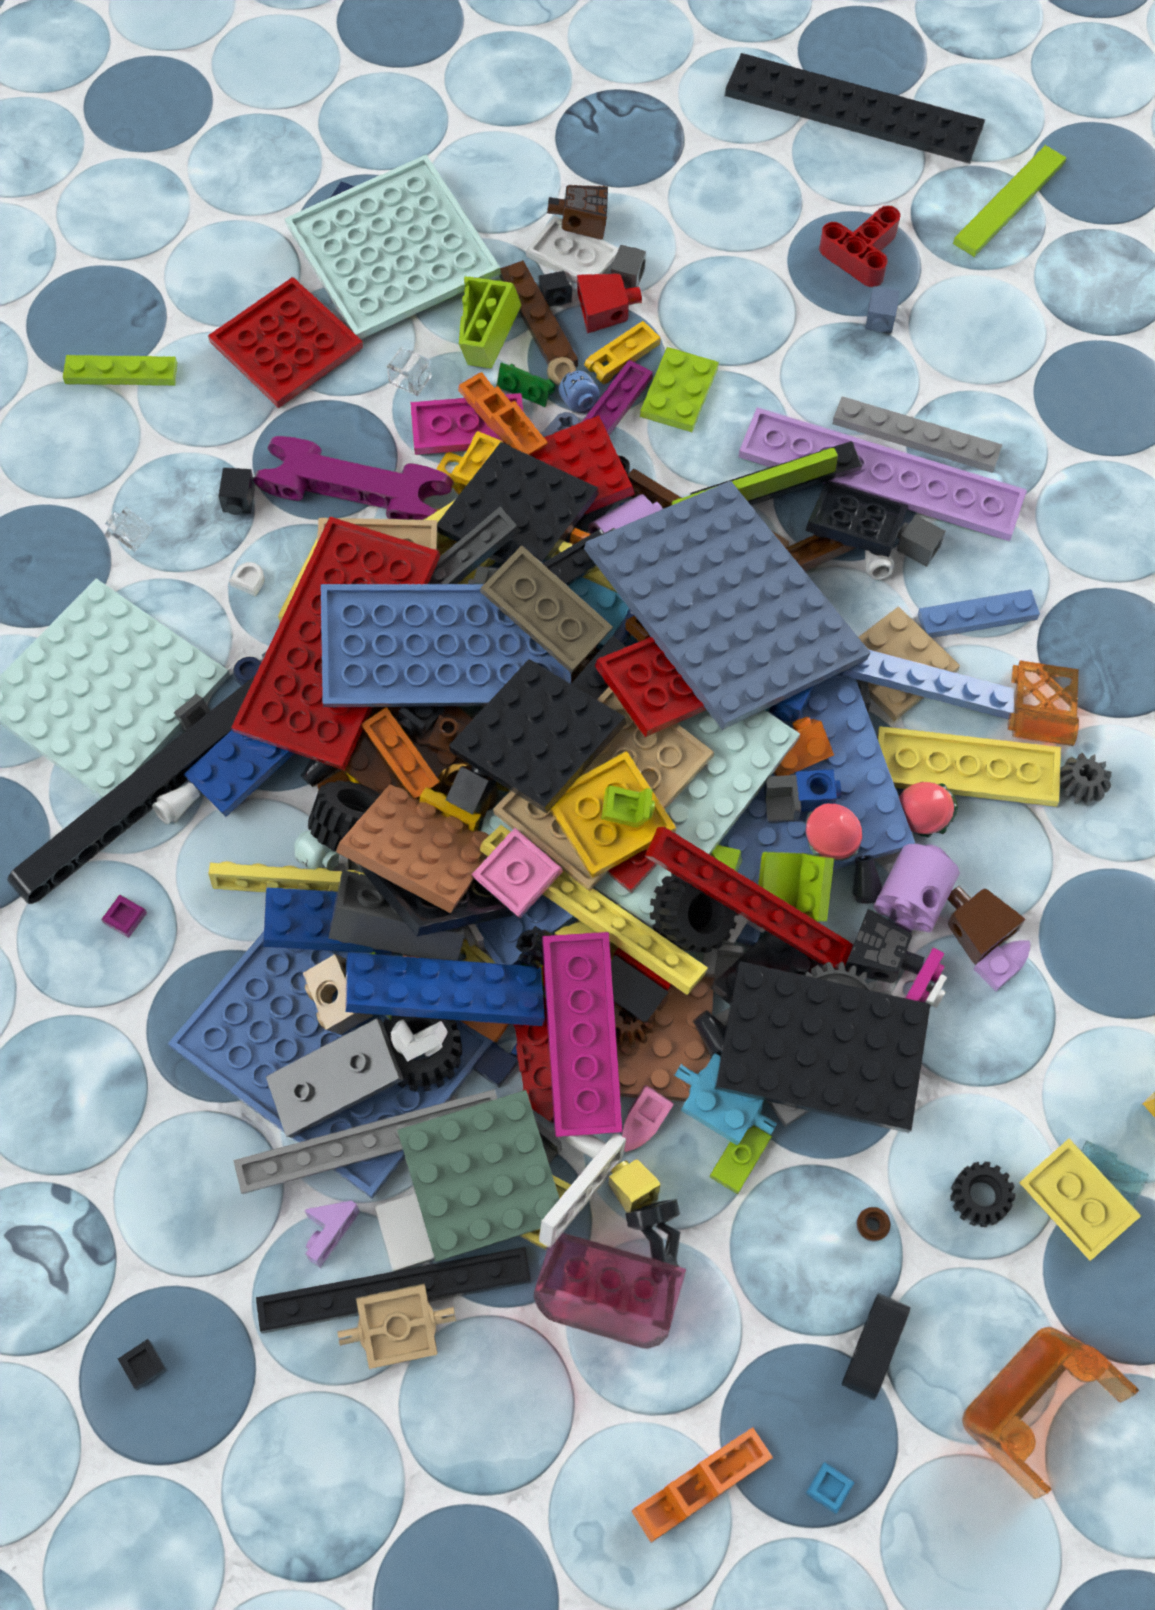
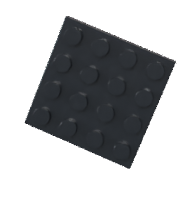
(531, 492)
(537, 735)
(426, 918)

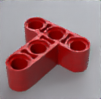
(861, 250)

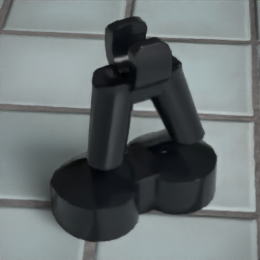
(656, 1216)

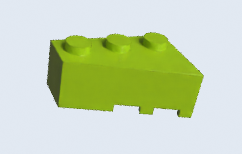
(486, 319)

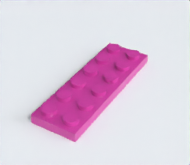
(582, 1034)

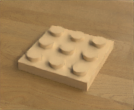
(904, 639)

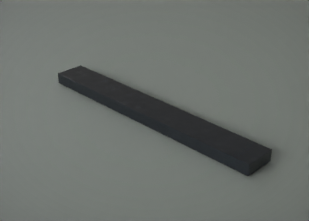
(441, 1282)

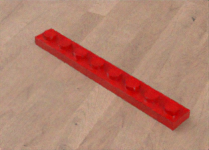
(747, 898)

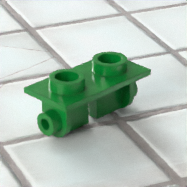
(530, 386)

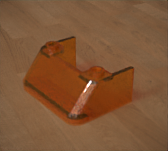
(998, 1410)

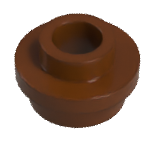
(878, 1215)

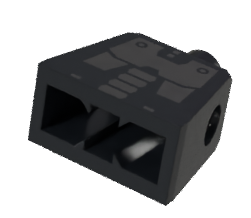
(882, 950)

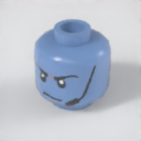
(577, 390)

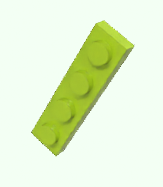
(120, 370)

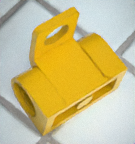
(475, 456)

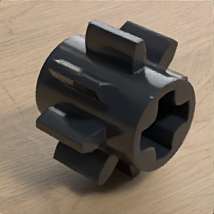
(532, 947)

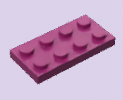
(448, 424)

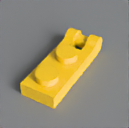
(626, 347)

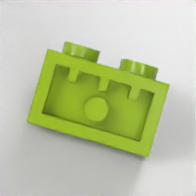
(799, 880)

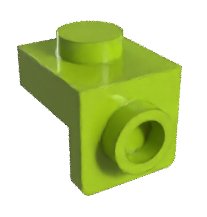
(627, 806)

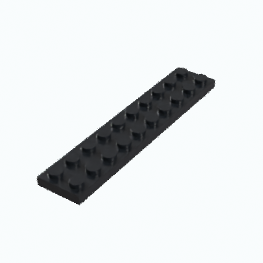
(855, 108)

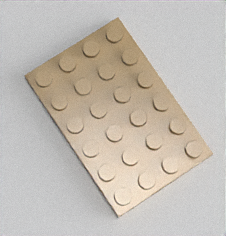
(665, 760)

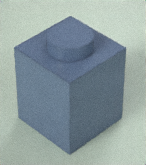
(882, 309)

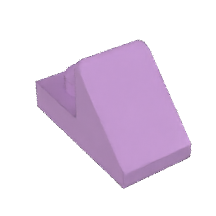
(335, 1221)

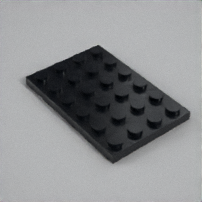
(823, 1047)

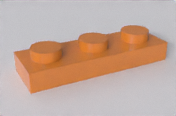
(400, 753)

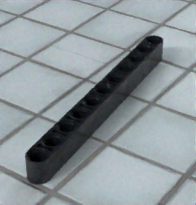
(123, 804)

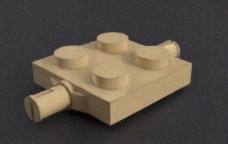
(396, 1326)

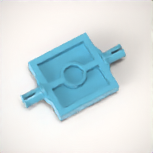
(720, 1110)

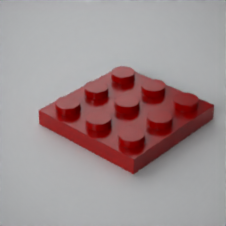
(649, 686)

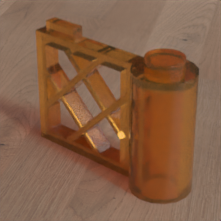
(1044, 720)

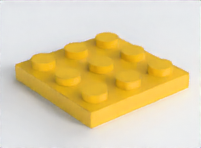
(603, 842)

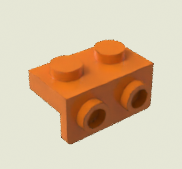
(809, 749)

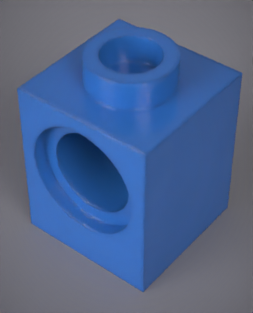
(817, 778)

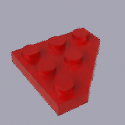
(535, 1065)

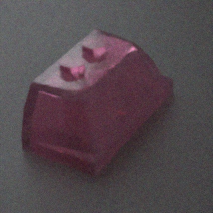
(608, 1291)

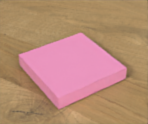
(517, 873)

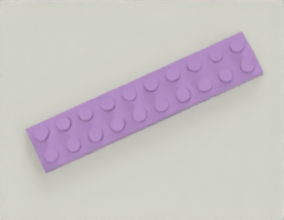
(892, 474)

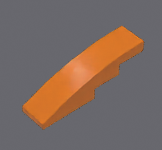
(501, 415)
(701, 1484)

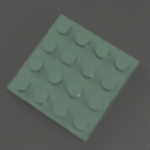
(479, 1175)

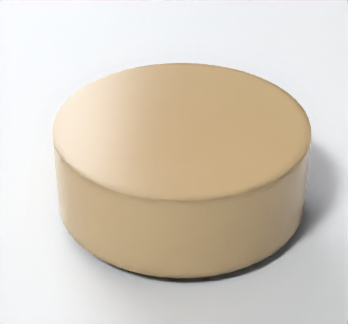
(559, 368)

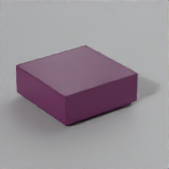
(124, 916)

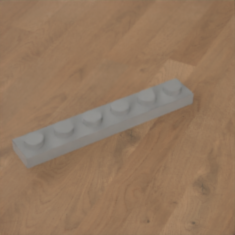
(917, 434)

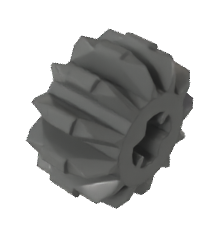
(1085, 779)

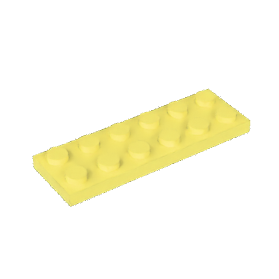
(973, 765)

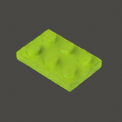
(679, 389)

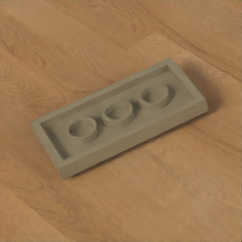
(546, 609)

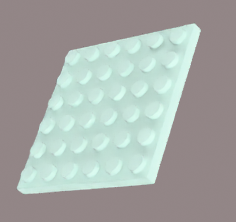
(391, 246)
(103, 688)

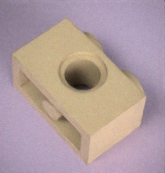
(321, 984)

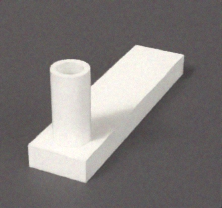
(605, 1158)

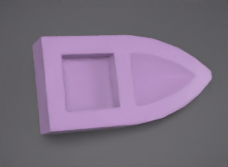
(1003, 963)

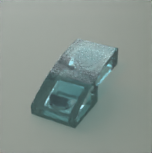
(1124, 1177)

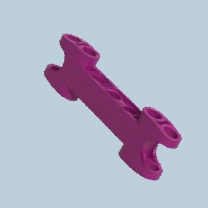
(309, 471)

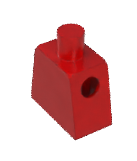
(605, 300)

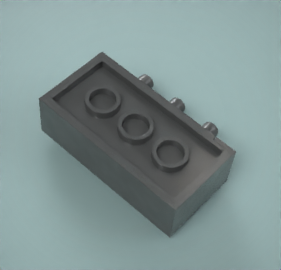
(369, 920)

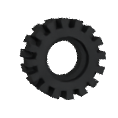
(999, 1183)

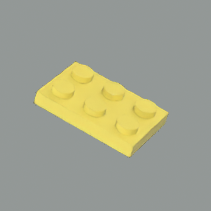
(1080, 1199)

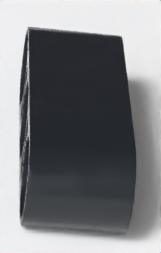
(876, 1346)

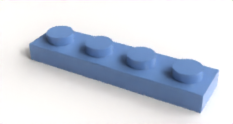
(978, 613)

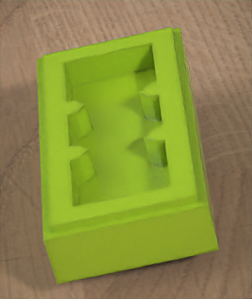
(740, 1159)

